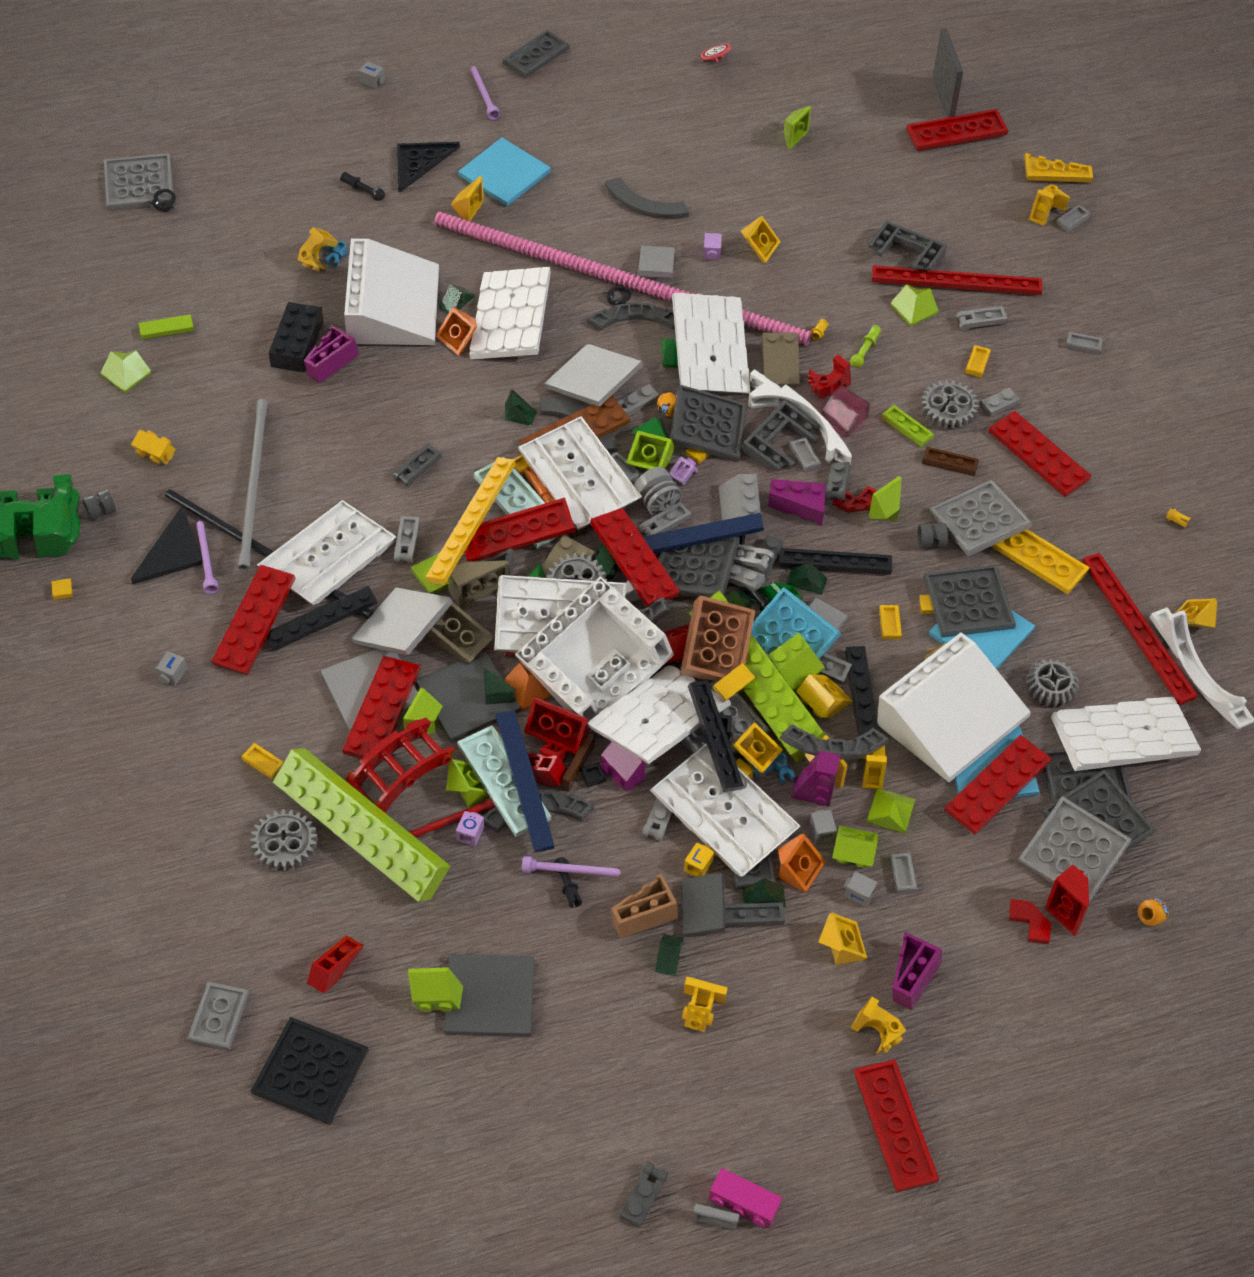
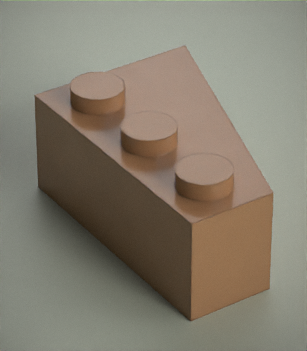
(645, 909)

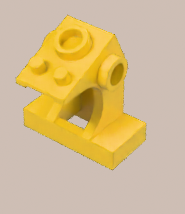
(1045, 200)
(318, 239)
(874, 777)
(704, 995)
(874, 1016)

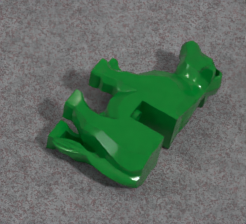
(50, 520)

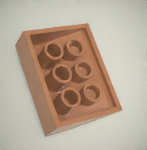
(716, 639)

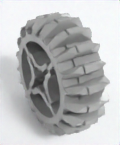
(1054, 677)

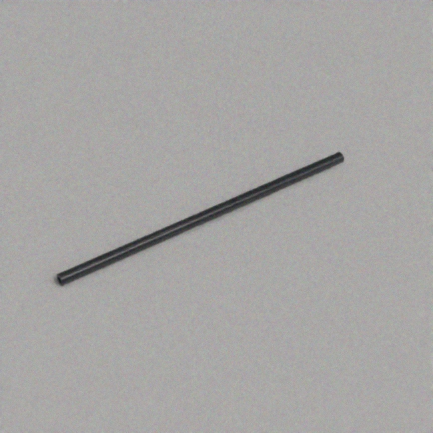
(236, 534)

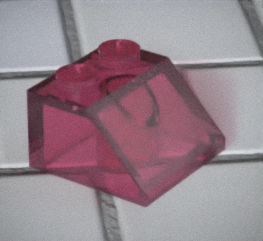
(845, 411)

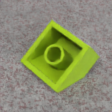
(650, 451)
(796, 661)
(855, 846)
(435, 989)

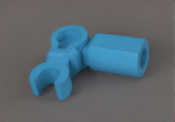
(337, 253)
(780, 765)

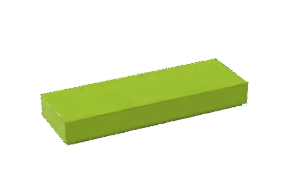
(166, 326)
(907, 426)

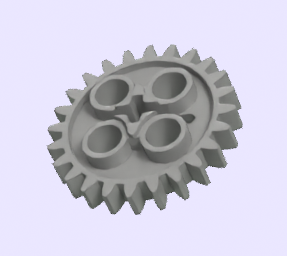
(949, 404)
(580, 567)
(283, 840)

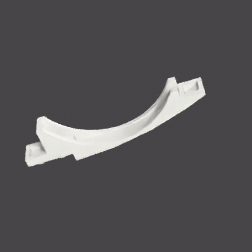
(771, 395)
(1176, 634)

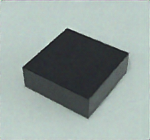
(593, 774)

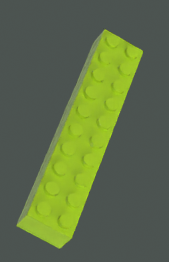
(774, 696)
(361, 824)

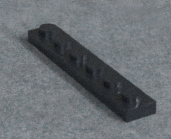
(836, 560)
(321, 618)
(861, 689)
(715, 736)

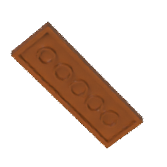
(600, 419)

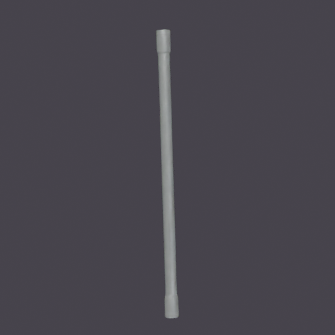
(245, 556)

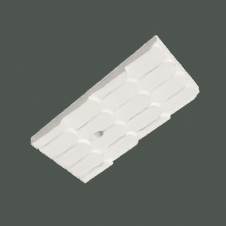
(510, 313)
(715, 330)
(588, 481)
(330, 551)
(530, 604)
(652, 715)
(1125, 733)
(735, 824)

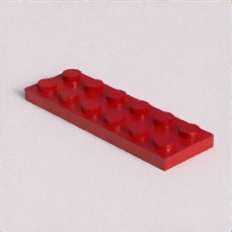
(956, 129)
(1040, 453)
(520, 530)
(634, 556)
(253, 620)
(381, 705)
(997, 784)
(896, 1126)

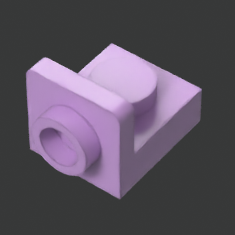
(683, 470)

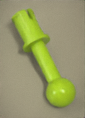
(870, 340)

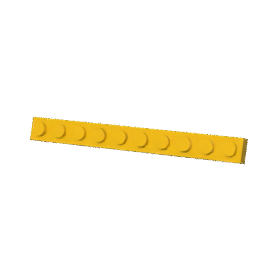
(470, 521)

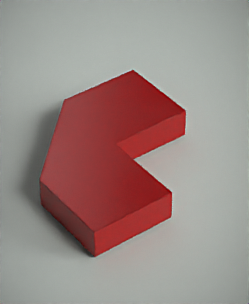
(854, 503)
(1038, 924)

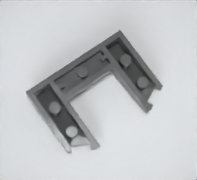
(890, 233)
(785, 415)

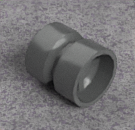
(105, 501)
(932, 535)

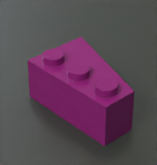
(330, 355)
(799, 498)
(817, 780)
(914, 970)

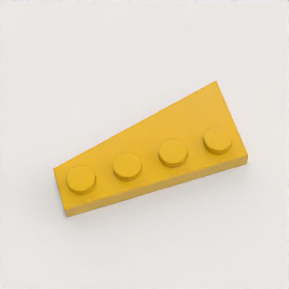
(1046, 170)

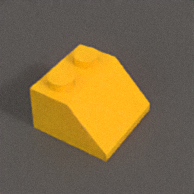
(823, 695)

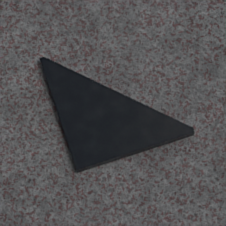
(419, 158)
(171, 552)

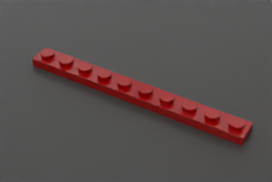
(957, 280)
(1139, 629)

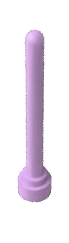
(492, 111)
(210, 585)
(530, 864)

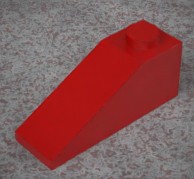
(547, 769)
(333, 963)

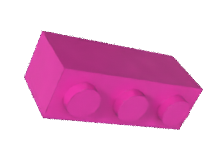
(745, 1198)

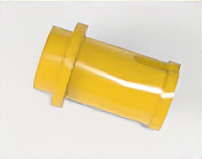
(818, 332)
(1176, 517)

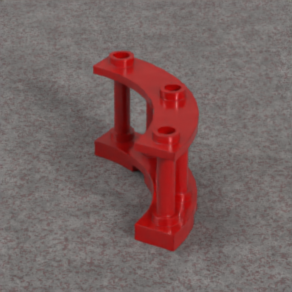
(383, 751)

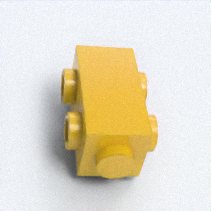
(150, 445)

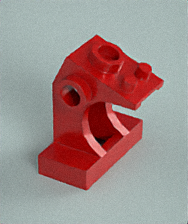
(838, 377)

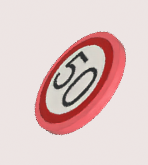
(716, 51)

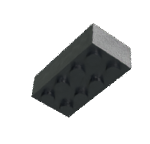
(295, 336)

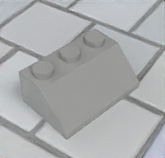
(739, 496)

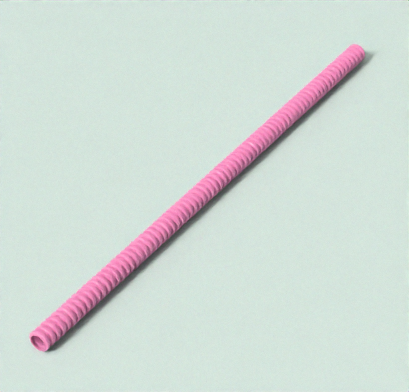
(598, 270)

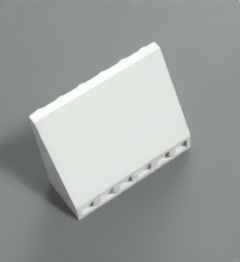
(390, 296)
(595, 651)
(951, 708)

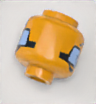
(666, 404)
(1153, 912)

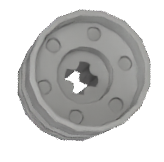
(658, 490)

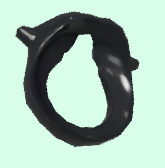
(169, 205)
(610, 295)

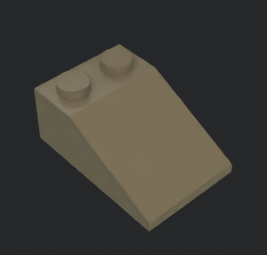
(781, 358)
(563, 547)
(475, 580)
(459, 634)

